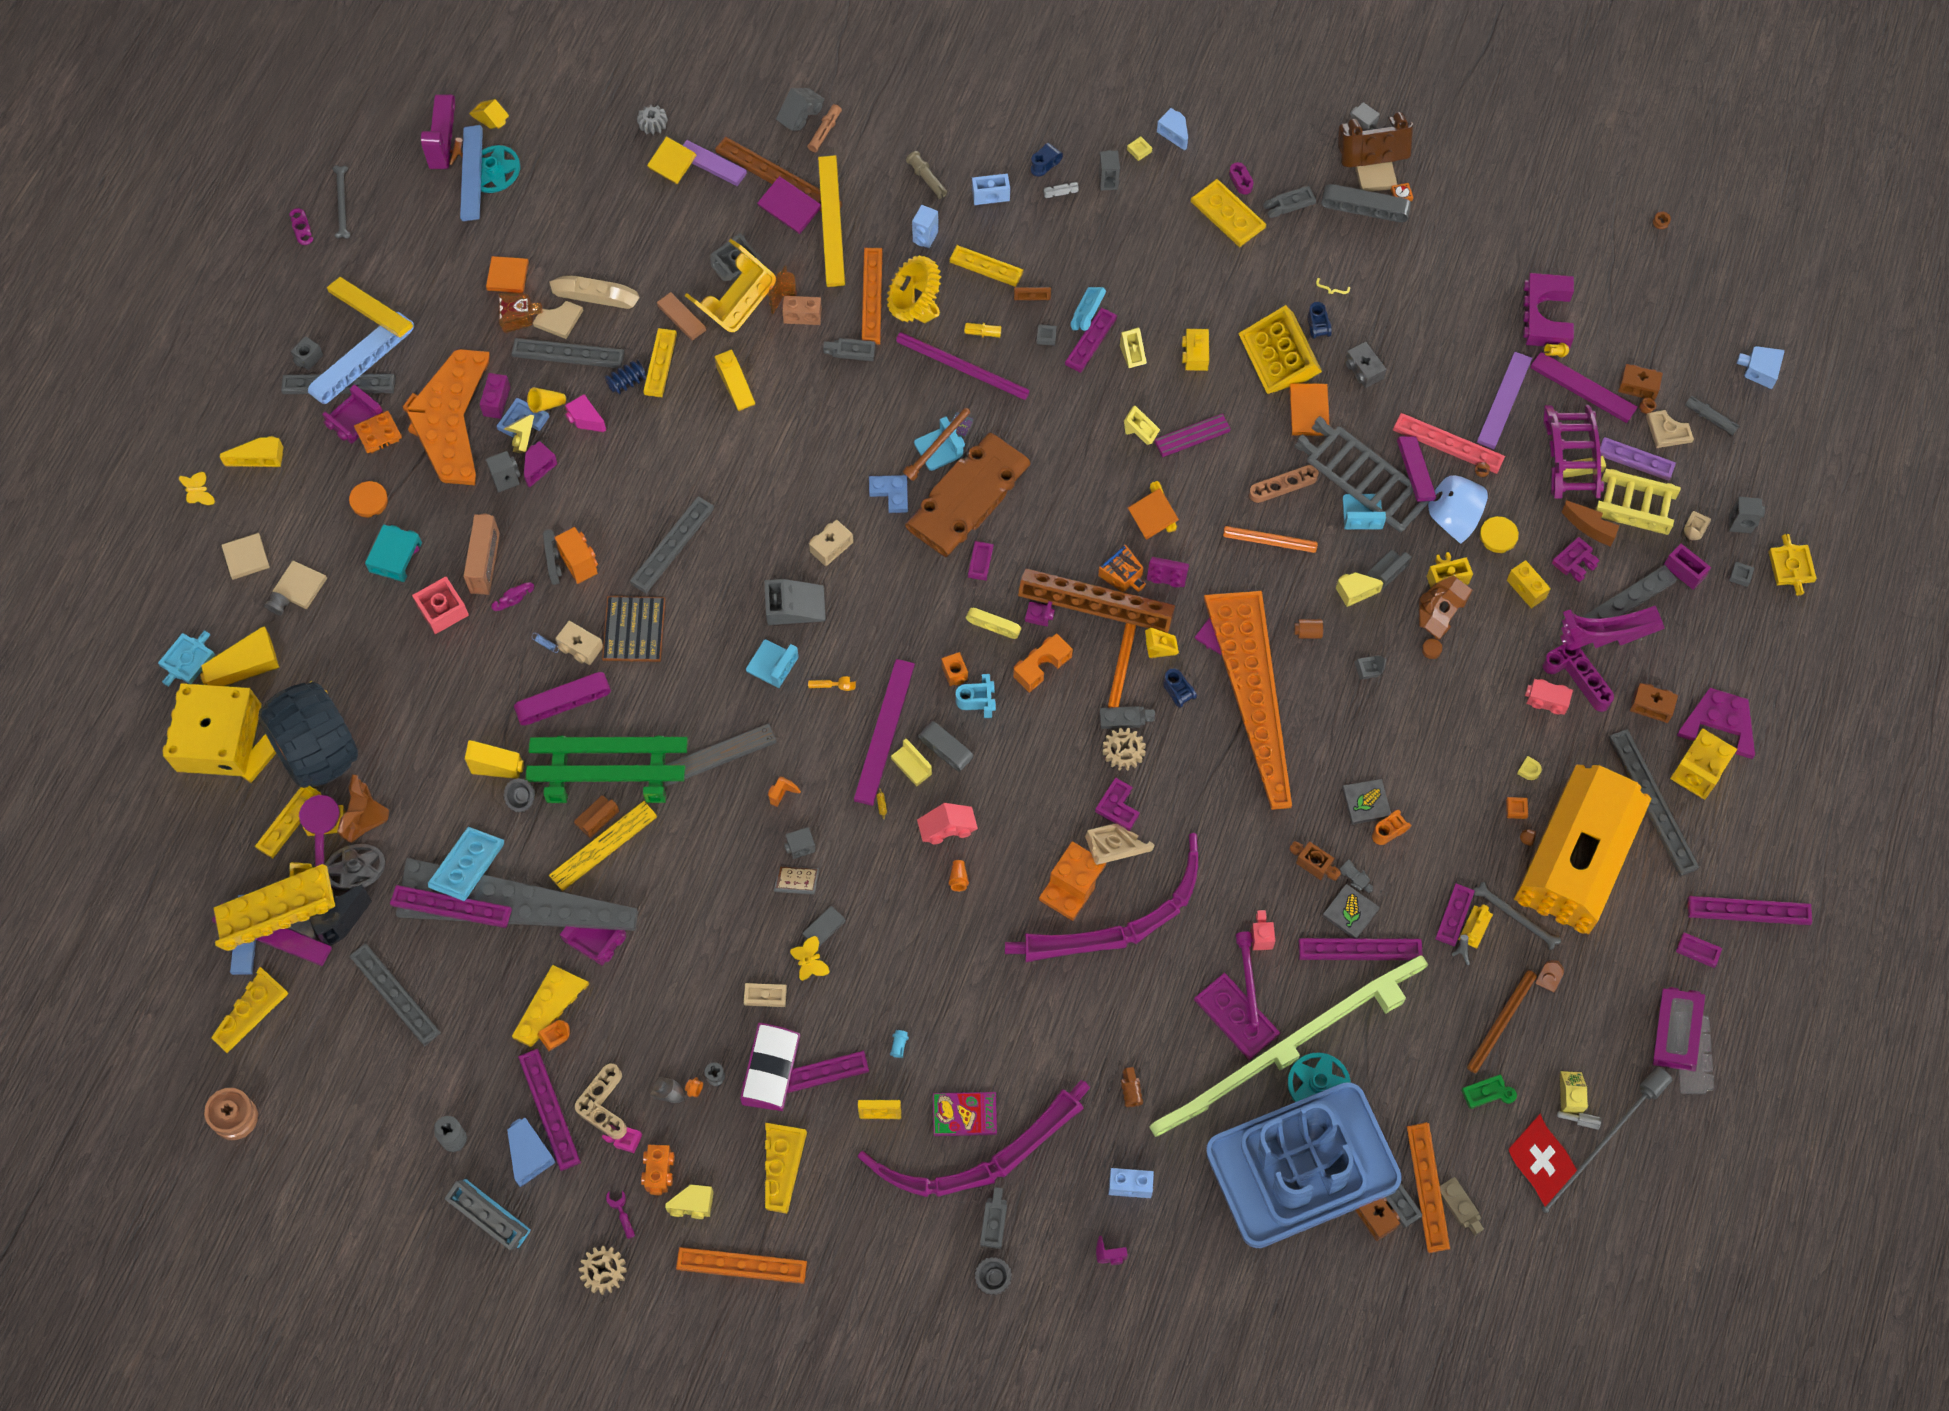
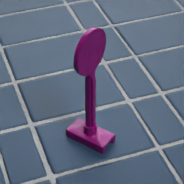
(319, 816)

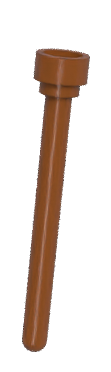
(913, 470)

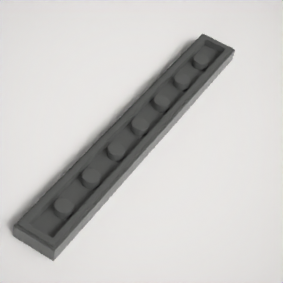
(1657, 810)

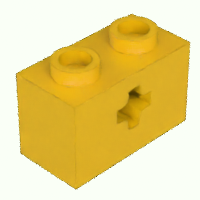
(1528, 584)

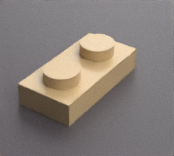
(765, 995)

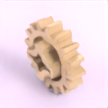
(1127, 756)
(606, 1261)

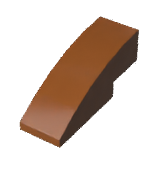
(1590, 522)

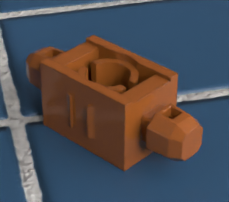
(1315, 852)

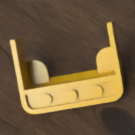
(742, 295)

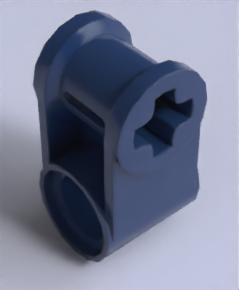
(1045, 159)
(1320, 323)
(1179, 691)

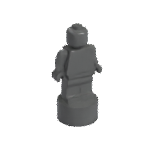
(1360, 880)

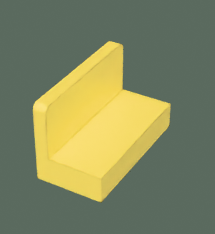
(912, 763)

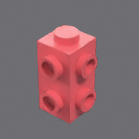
(1548, 696)

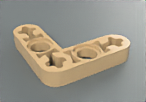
(595, 1107)

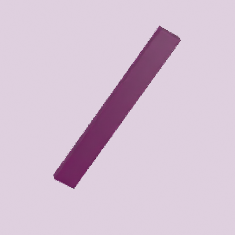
(884, 732)

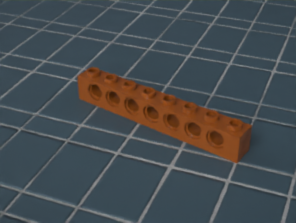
(1096, 600)

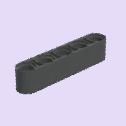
(1366, 203)

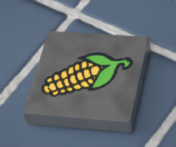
(1366, 801)
(1350, 911)

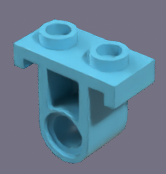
(979, 696)

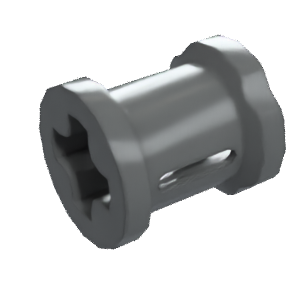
(709, 1075)

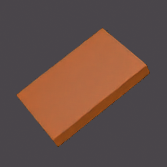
(1306, 405)

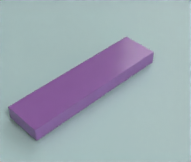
(716, 164)
(1637, 459)

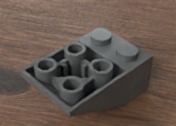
(793, 602)

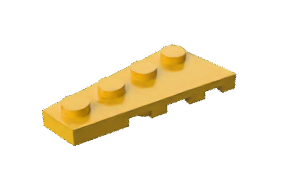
(551, 999)
(254, 1005)
(783, 1156)

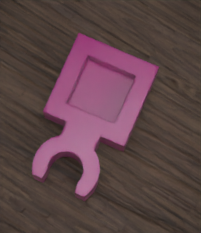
(628, 1142)

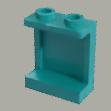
(392, 552)

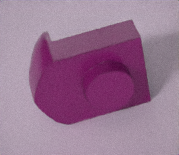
(1114, 1256)

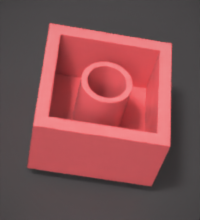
(440, 605)

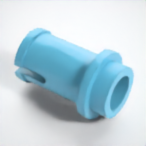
(899, 1043)

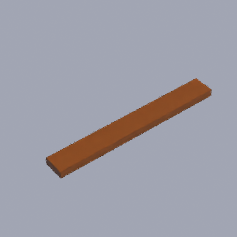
(764, 168)

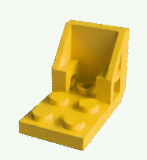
(1703, 764)

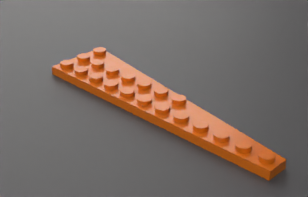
(1245, 648)

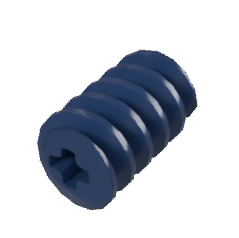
(625, 377)

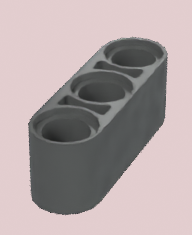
(945, 746)

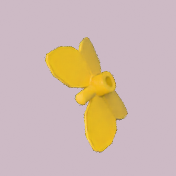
(195, 489)
(808, 959)

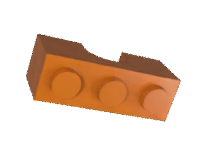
(1053, 650)

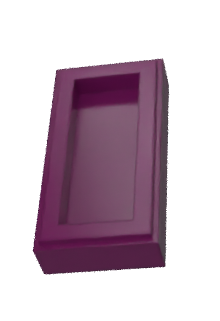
(980, 560)
(1698, 950)

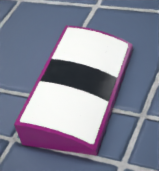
(770, 1067)

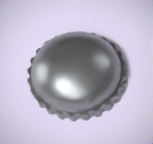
(519, 795)
(993, 1276)

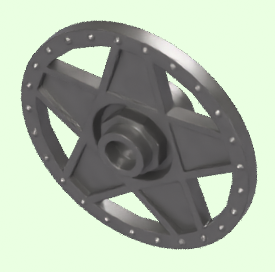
(355, 866)

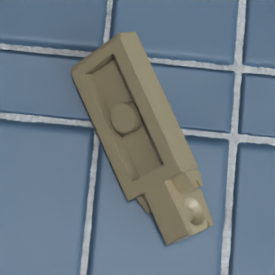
(1461, 1206)

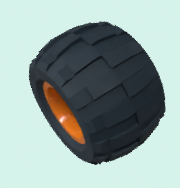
(308, 734)

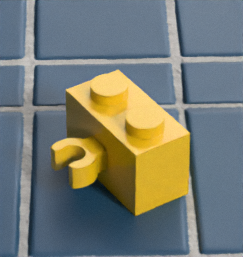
(1196, 349)
(1445, 568)

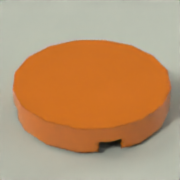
(368, 499)

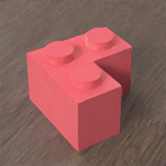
(947, 821)

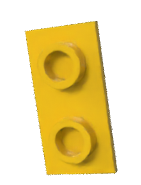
(1476, 925)

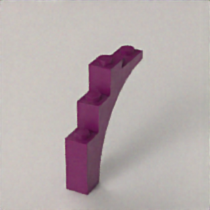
(1625, 628)

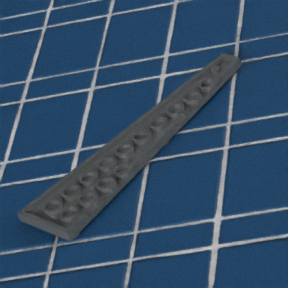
(529, 903)

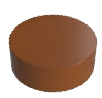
(1432, 648)

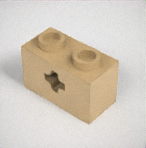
(830, 542)
(570, 641)

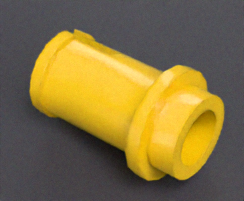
(1556, 349)

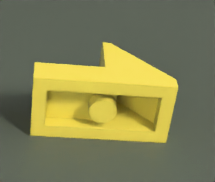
(1141, 425)
(523, 429)

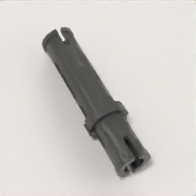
(1710, 414)

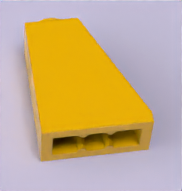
(493, 761)

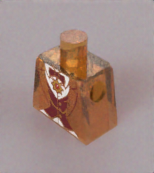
(516, 311)

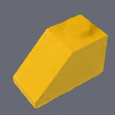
(490, 114)

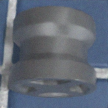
(277, 603)

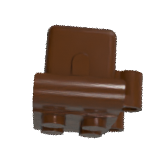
(1375, 145)

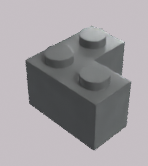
(797, 106)

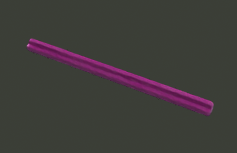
(963, 366)

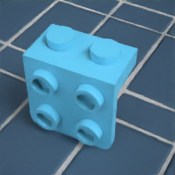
(948, 452)
(1359, 516)

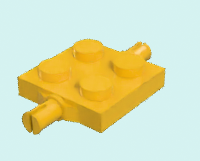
(1792, 564)

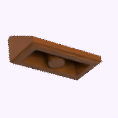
(1040, 293)

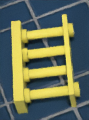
(1632, 517)

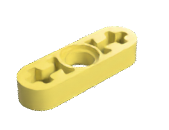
(993, 623)

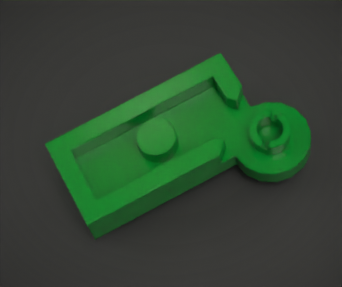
(1488, 1091)

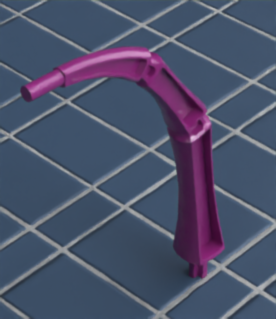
(1048, 946)
(1058, 1113)

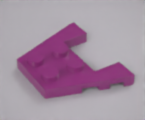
(1723, 713)

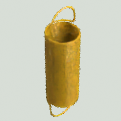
(881, 803)

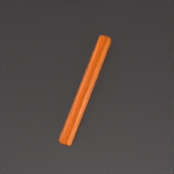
(1270, 539)
(1122, 664)

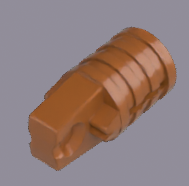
(1131, 1088)

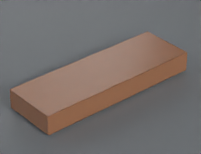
(681, 316)

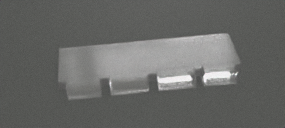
(1698, 1081)

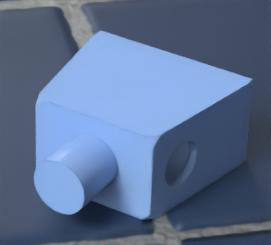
(1762, 365)

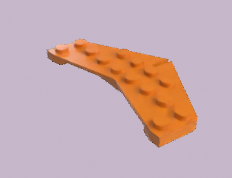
(440, 412)

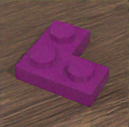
(1113, 805)

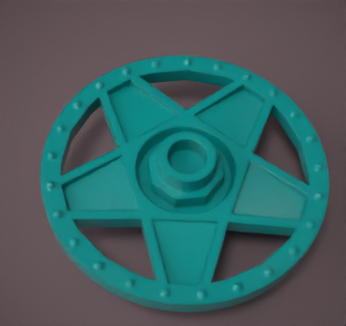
(496, 167)
(1315, 1079)

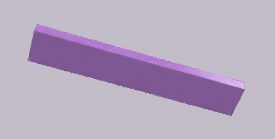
(1504, 400)

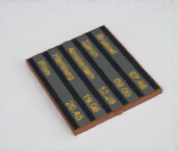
(634, 629)

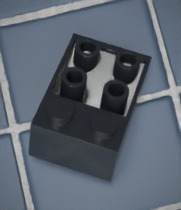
(338, 921)

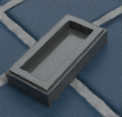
(825, 925)

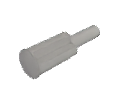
(1582, 1119)

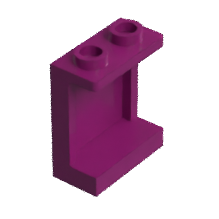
(351, 412)
(594, 943)

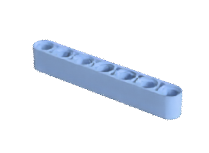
(354, 363)

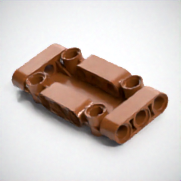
(967, 494)

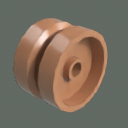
(231, 1113)

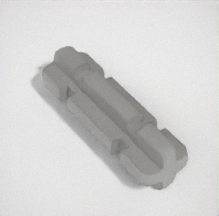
(1062, 189)

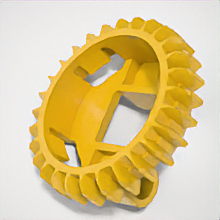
(924, 278)

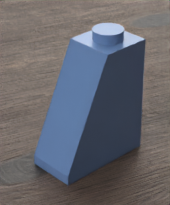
(527, 1152)

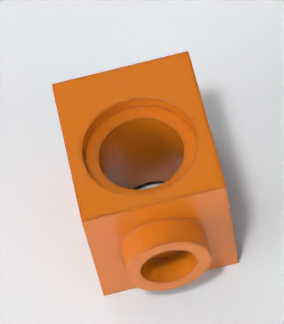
(954, 662)

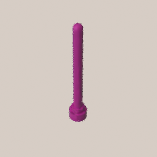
(1244, 941)

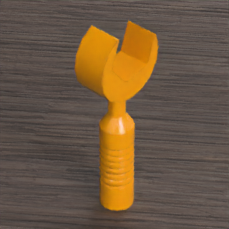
(843, 684)

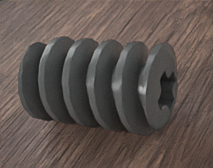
(450, 1133)

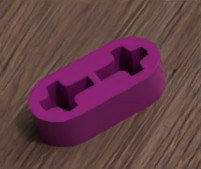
(1239, 179)

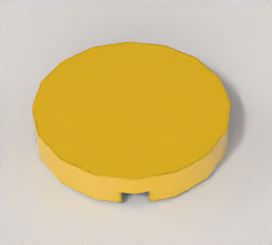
(1499, 534)

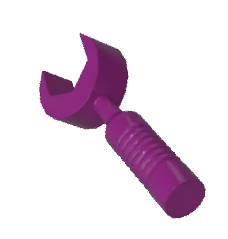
(623, 1216)

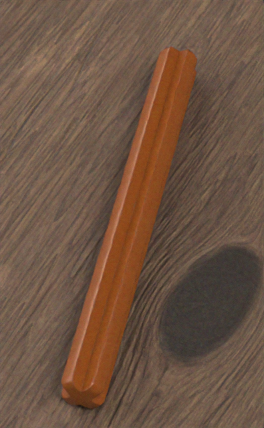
(1501, 1021)

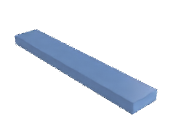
(471, 173)

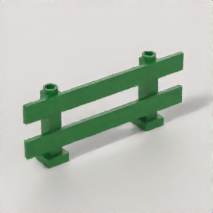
(560, 773)

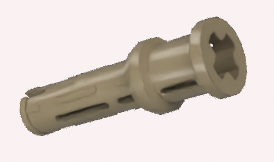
(922, 169)

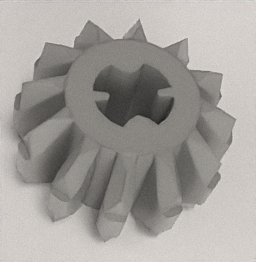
(652, 119)

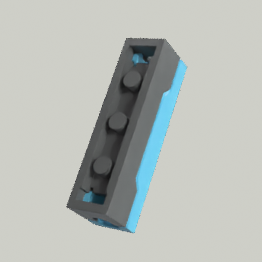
(487, 1214)

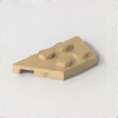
(1114, 843)

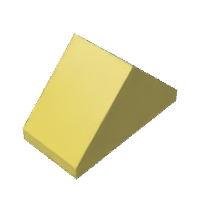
(1132, 347)

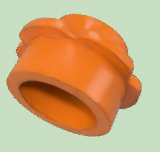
(694, 1087)

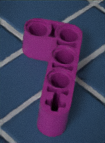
(1599, 695)

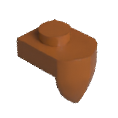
(1550, 975)

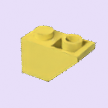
(693, 1201)

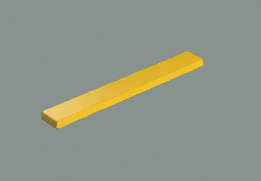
(831, 221)

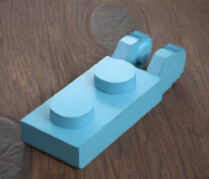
(1087, 308)

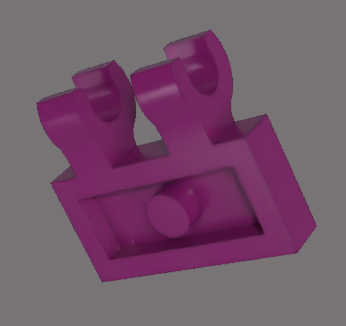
(1572, 556)

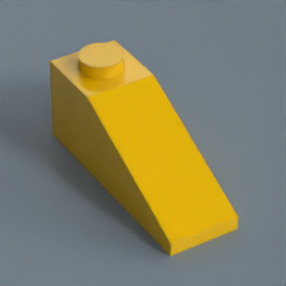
(734, 380)
(256, 453)

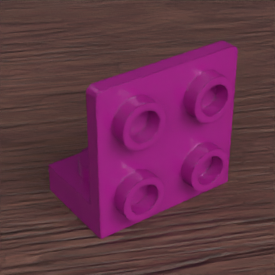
(1167, 572)

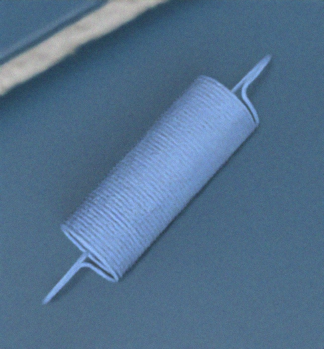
(544, 642)

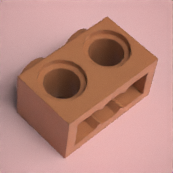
(802, 310)

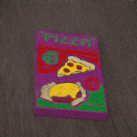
(964, 1114)

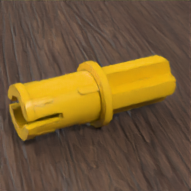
(983, 330)

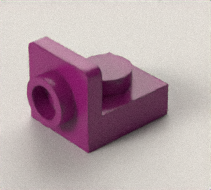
(1039, 613)

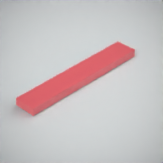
(1448, 442)

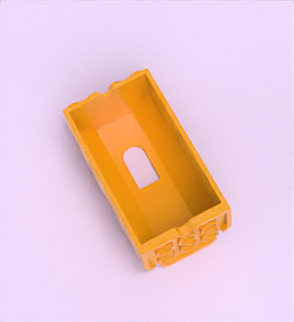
(1601, 807)

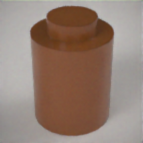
(1309, 628)

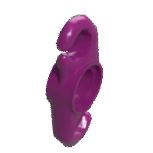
(302, 219)
(512, 596)

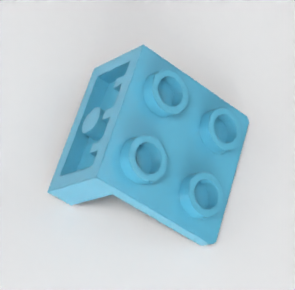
(773, 662)

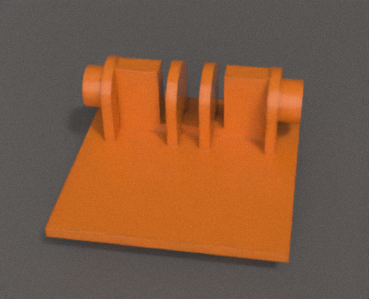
(378, 431)

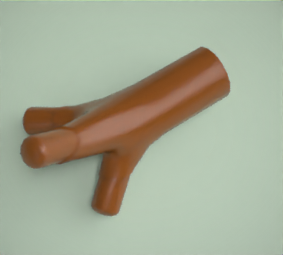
(456, 150)

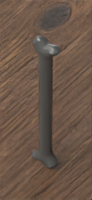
(342, 232)
(1483, 891)

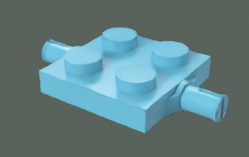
(185, 658)

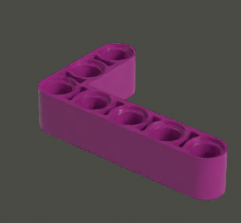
(437, 142)

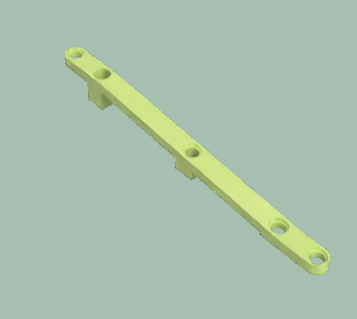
(1285, 1053)

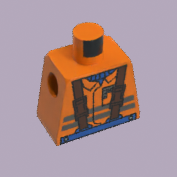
(1123, 571)

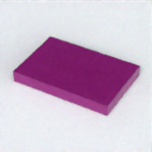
(789, 205)

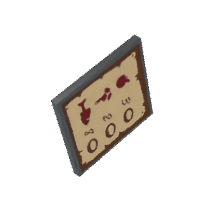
(796, 880)

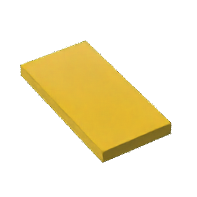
(1228, 213)

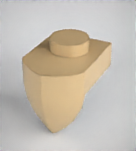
(1696, 526)

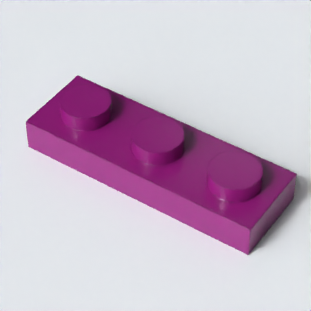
(1455, 914)

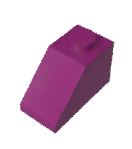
(537, 463)

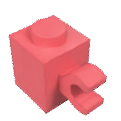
(1262, 932)

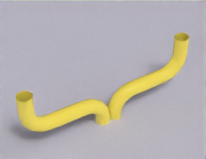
(1329, 290)

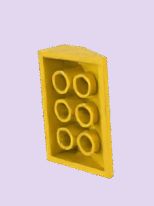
(1279, 351)

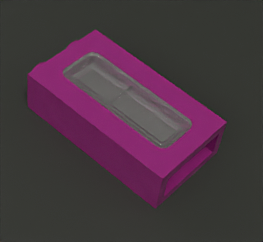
(1679, 1029)

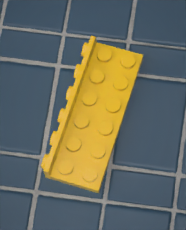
(274, 907)

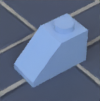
(1174, 128)

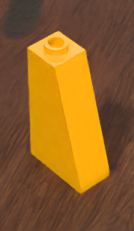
(241, 661)

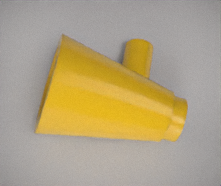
(543, 399)

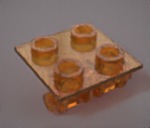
(784, 286)

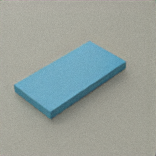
(466, 863)

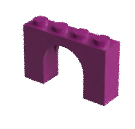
(1543, 288)

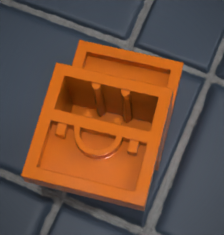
(1072, 881)

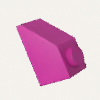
(584, 415)

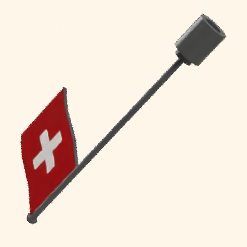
(1545, 1160)

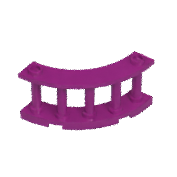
(1558, 445)

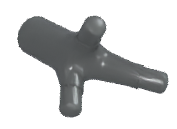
(1463, 948)

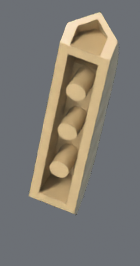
(594, 291)

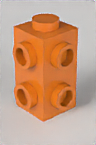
(657, 1174)

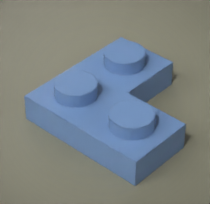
(519, 410)
(892, 486)

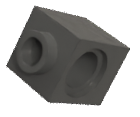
(308, 347)
(799, 843)

